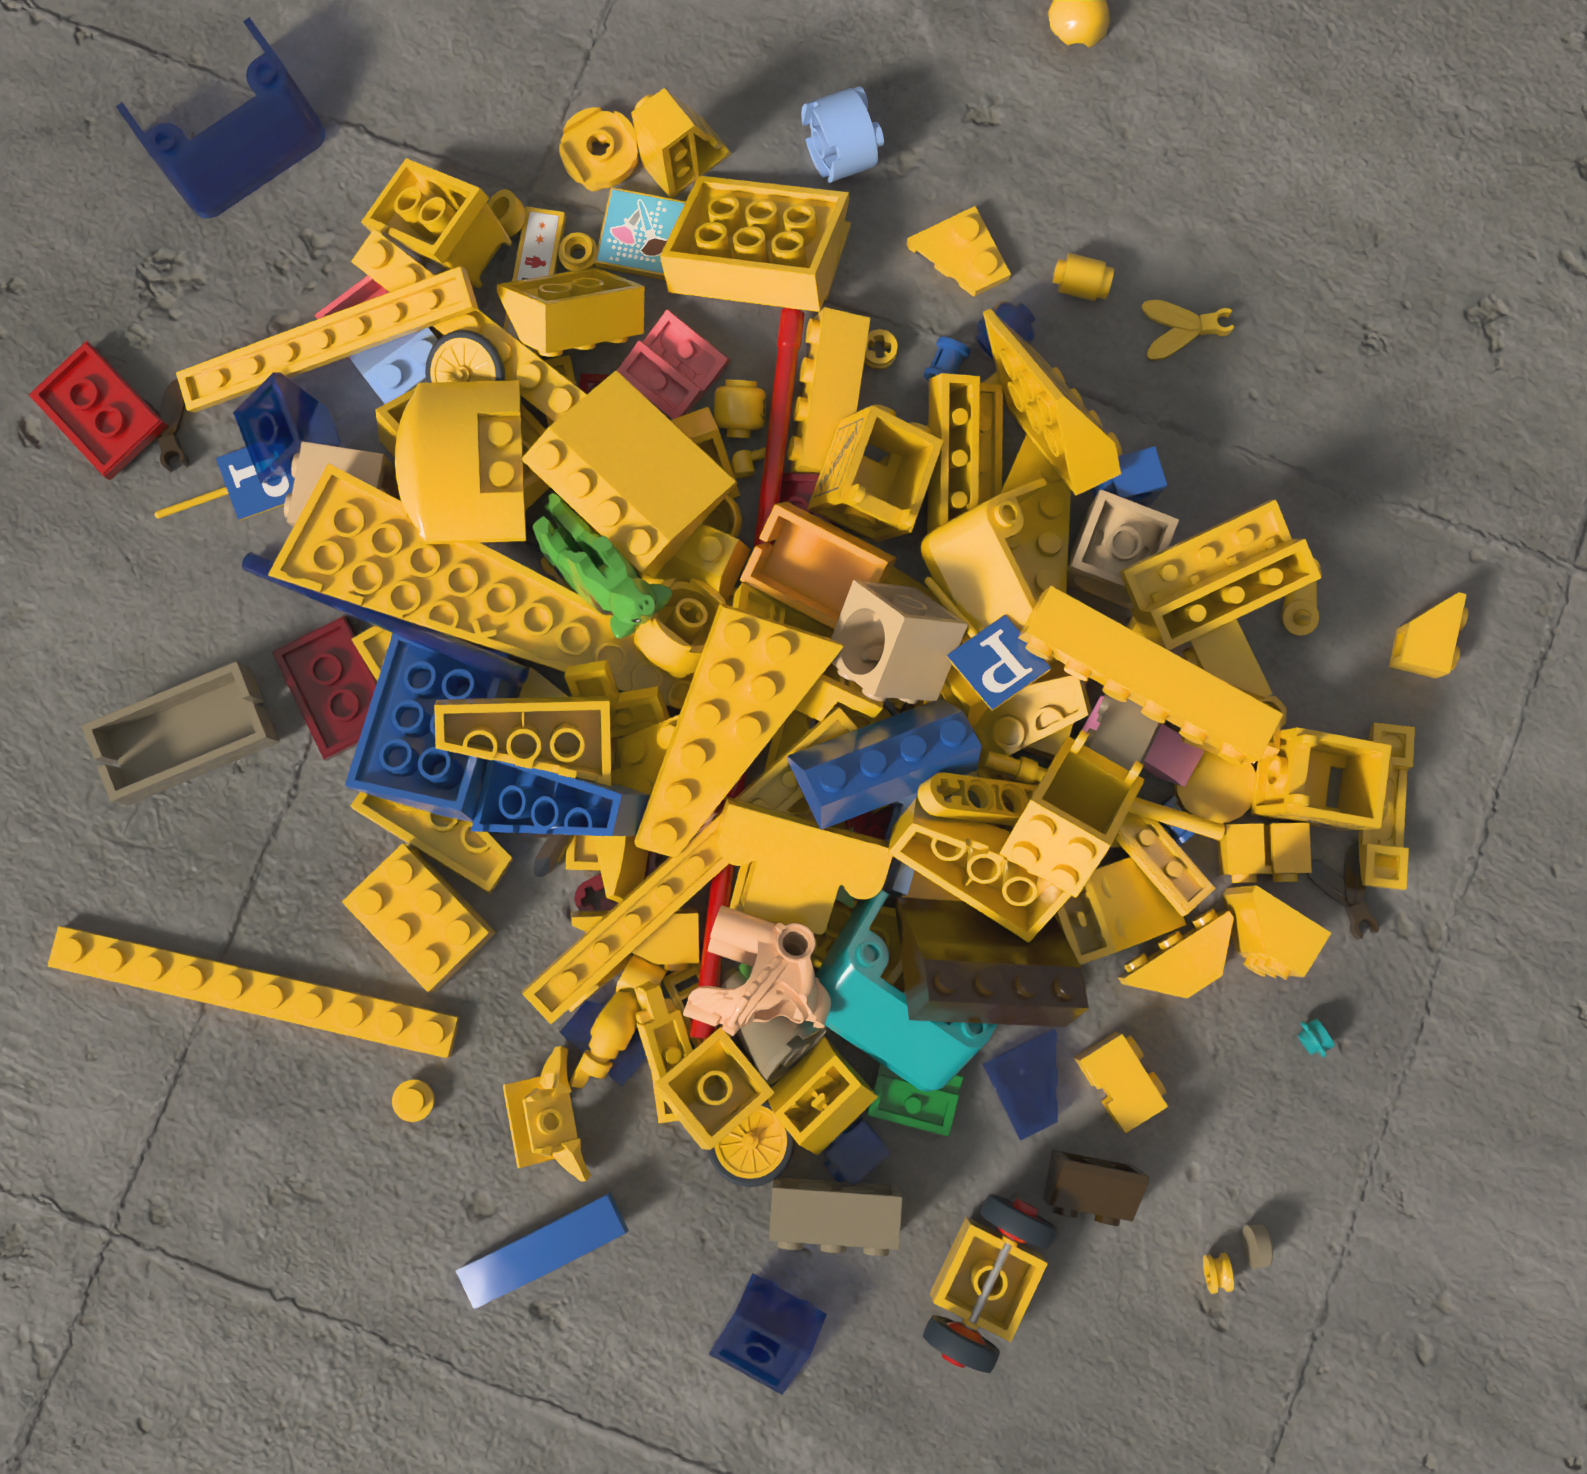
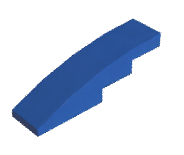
(542, 1250)

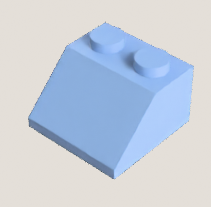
(396, 365)

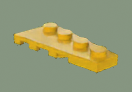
(442, 838)

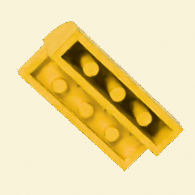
(970, 460)
(1217, 576)

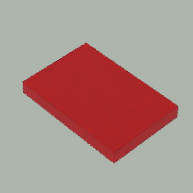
(98, 410)

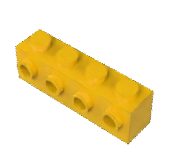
(830, 384)

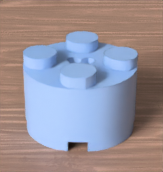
(842, 134)

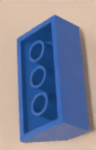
(884, 761)

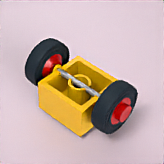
(988, 1281)

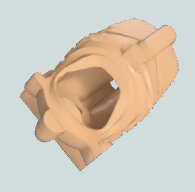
(780, 976)

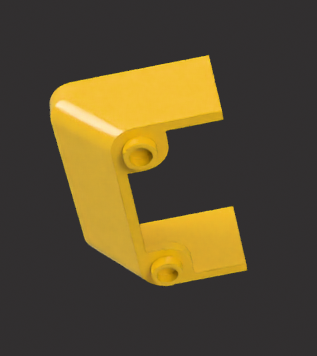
(976, 563)

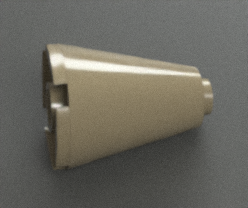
(773, 1043)

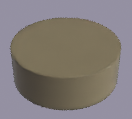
(1257, 1246)

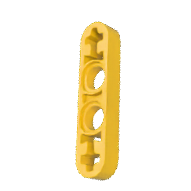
(989, 792)

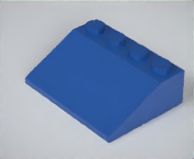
(398, 739)

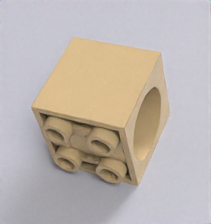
(312, 460)
(1112, 538)
(895, 641)

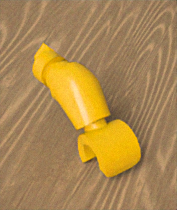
(616, 1021)

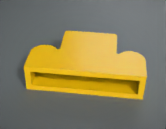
(798, 864)

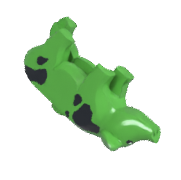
(597, 570)

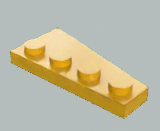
(1032, 715)

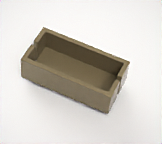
(180, 733)

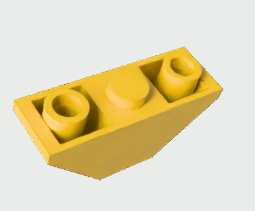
(1184, 961)

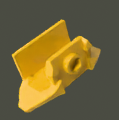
(544, 1118)

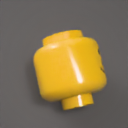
(739, 407)

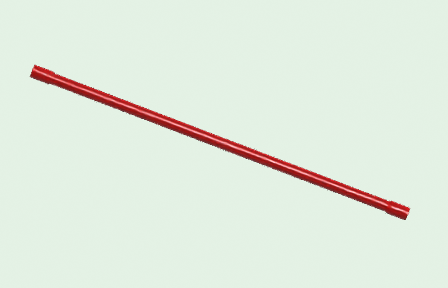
(788, 345)

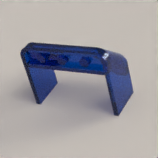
(242, 147)

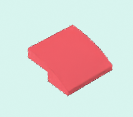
(673, 365)

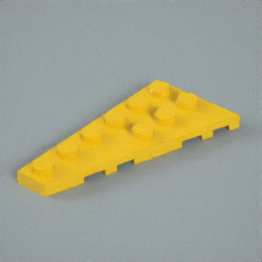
(1044, 538)
(737, 701)

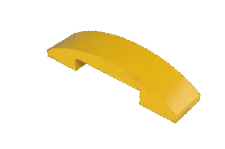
(1381, 850)

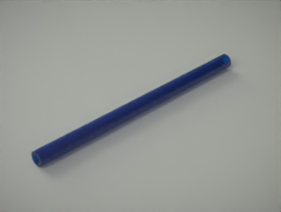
(429, 638)

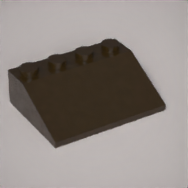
(980, 972)

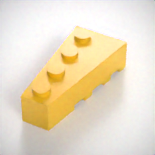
(967, 863)

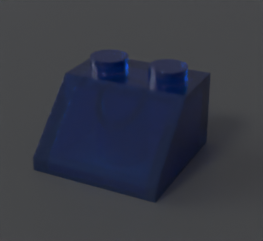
(768, 1334)

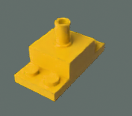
(830, 686)

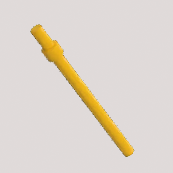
(1028, 771)

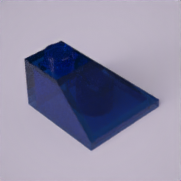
(276, 423)

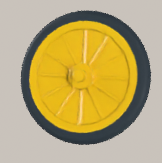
(464, 358)
(754, 1150)

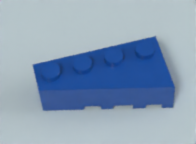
(548, 803)

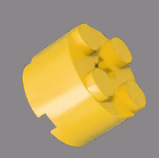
(680, 630)

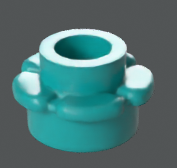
(1315, 1038)

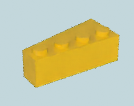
(537, 733)

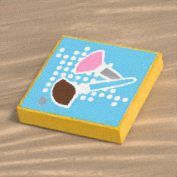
(636, 232)

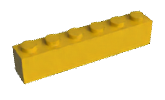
(1149, 676)

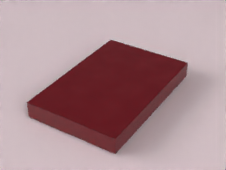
(329, 685)

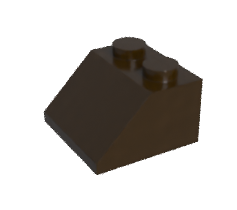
(1094, 1187)

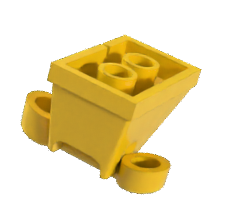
(445, 219)

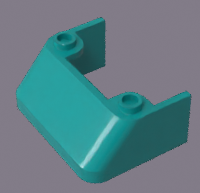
(876, 1013)

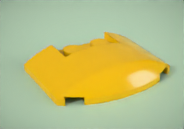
(463, 462)

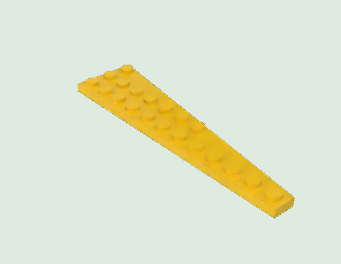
(368, 553)

